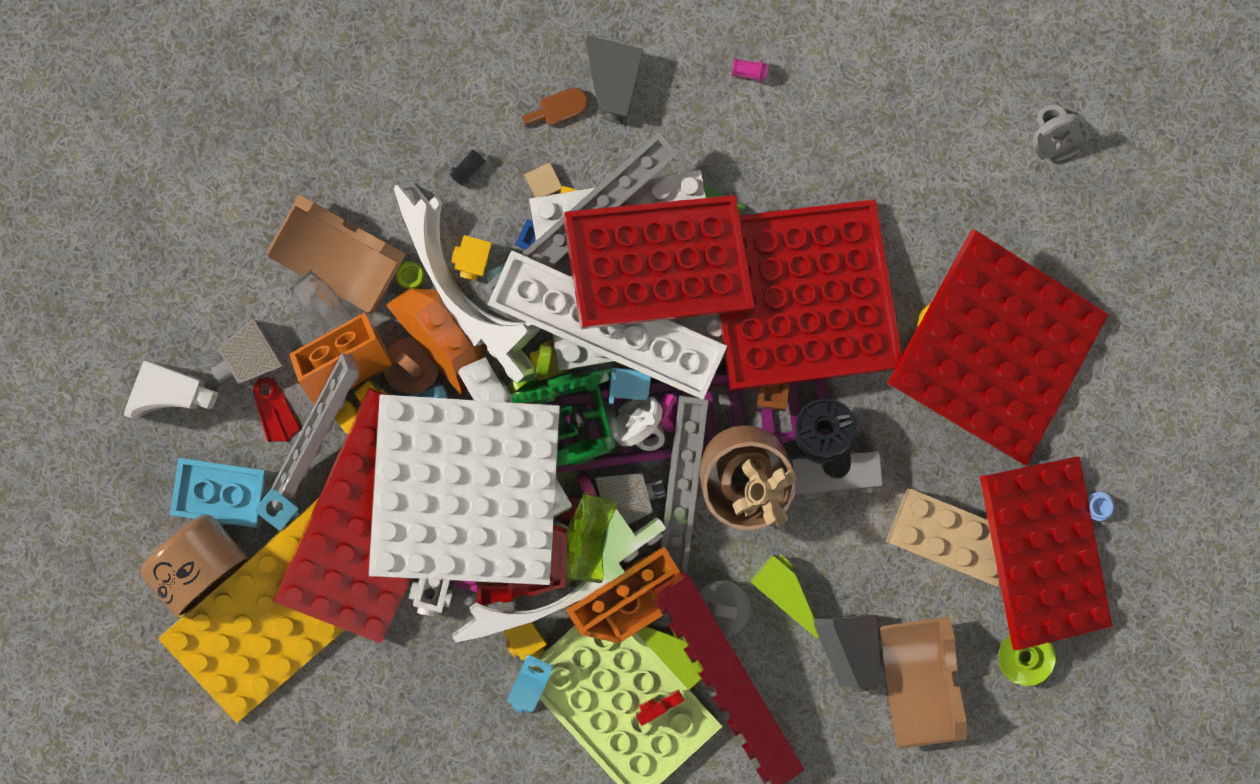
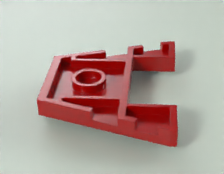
(505, 592)

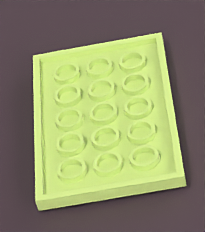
(597, 698)

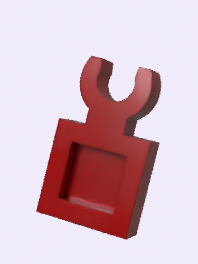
(652, 709)

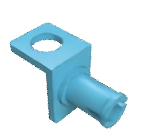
(628, 384)
(282, 517)
(529, 685)

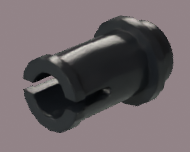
(467, 168)

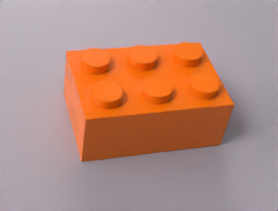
(318, 358)

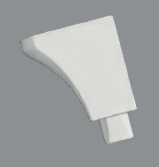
(164, 387)

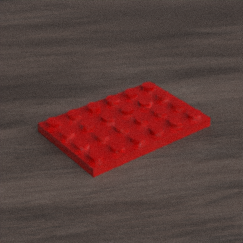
(658, 261)
(1046, 552)

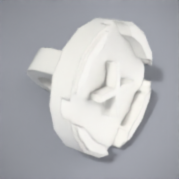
(637, 422)

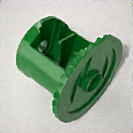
(582, 450)

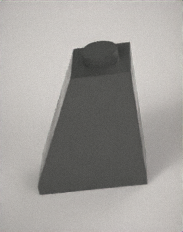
(613, 75)
(851, 649)

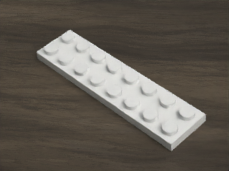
(653, 348)

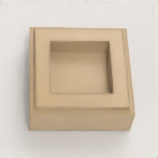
(543, 181)

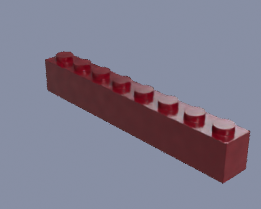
(728, 679)

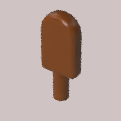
(559, 107)

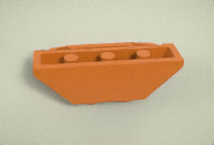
(436, 332)
(625, 602)

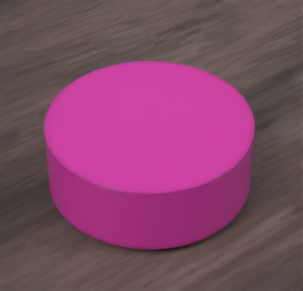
(586, 485)

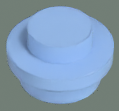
(1100, 506)

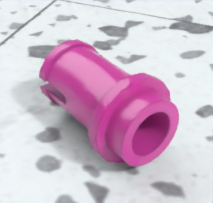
(750, 69)

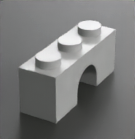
(862, 473)

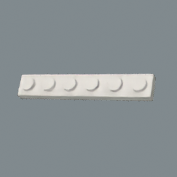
(485, 386)

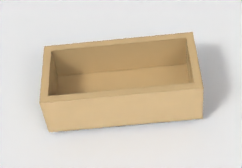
(945, 536)

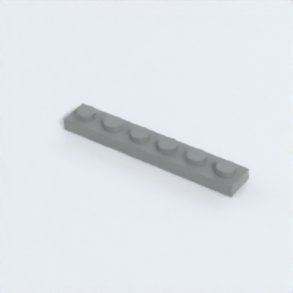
(315, 428)

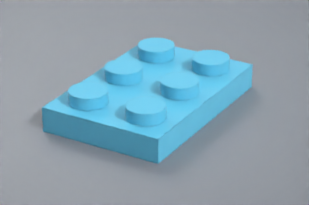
(217, 490)

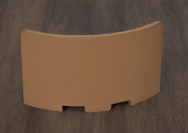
(340, 254)
(923, 683)

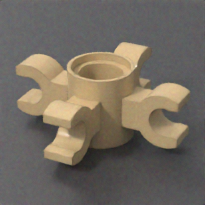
(764, 492)

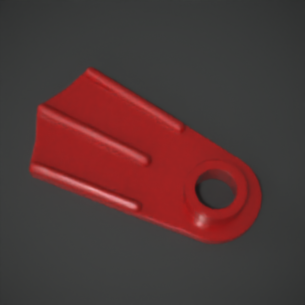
(274, 412)

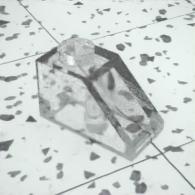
(319, 302)

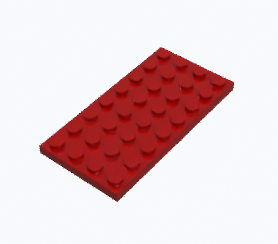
(331, 562)

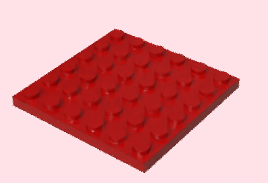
(816, 298)
(998, 348)

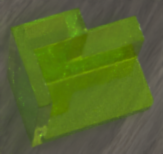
(585, 538)

